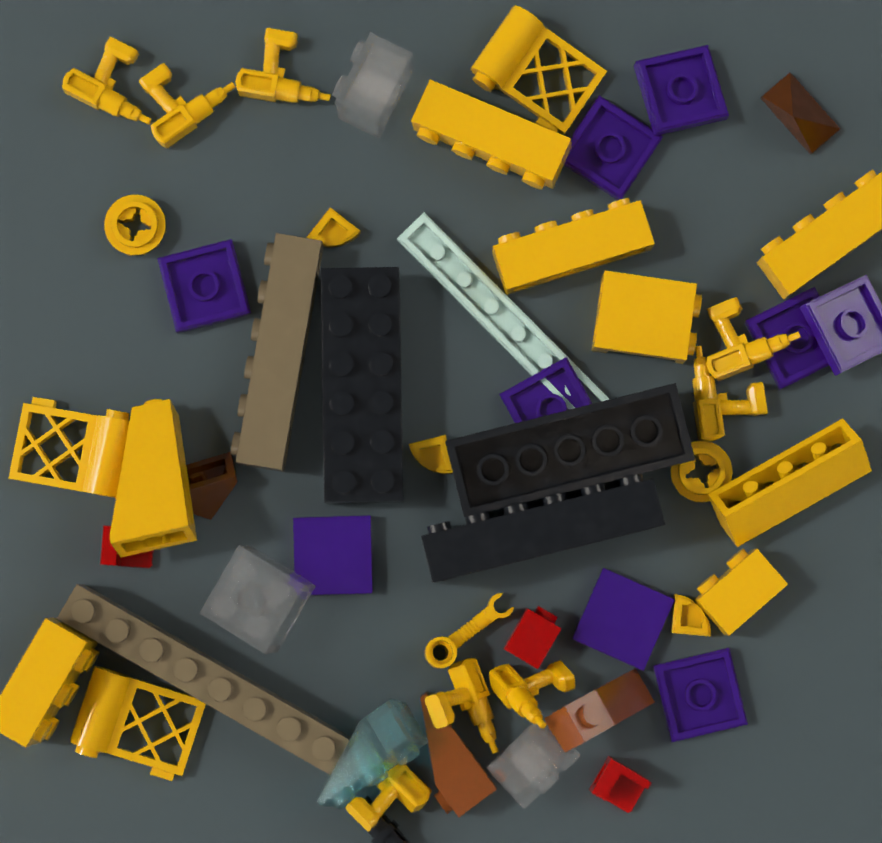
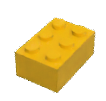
(44, 682)

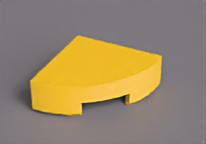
(334, 230)
(432, 454)
(689, 617)

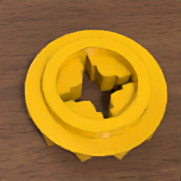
(125, 210)
(708, 454)

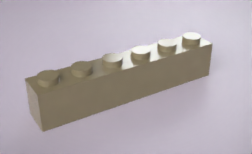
(279, 352)

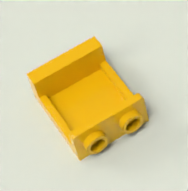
(646, 316)

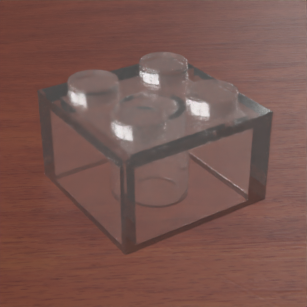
(373, 84)
(257, 599)

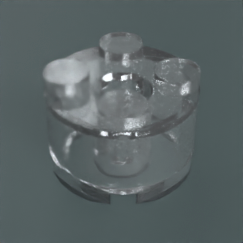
(531, 763)

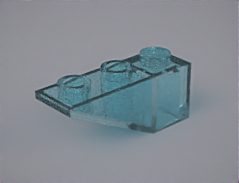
(377, 745)

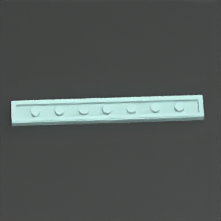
(488, 303)

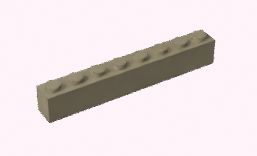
(204, 678)

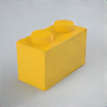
(740, 590)

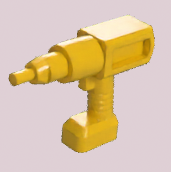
(270, 82)
(98, 90)
(180, 116)
(739, 353)
(711, 406)
(520, 692)
(471, 695)
(400, 784)

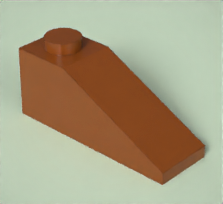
(599, 710)
(455, 769)

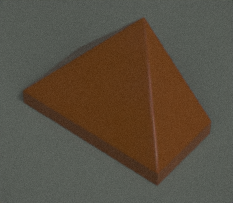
(800, 113)
(211, 483)

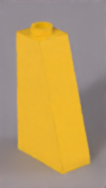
(153, 486)

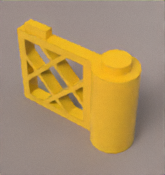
(510, 54)
(101, 448)
(105, 714)

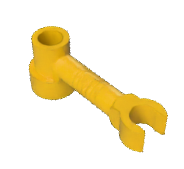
(462, 635)

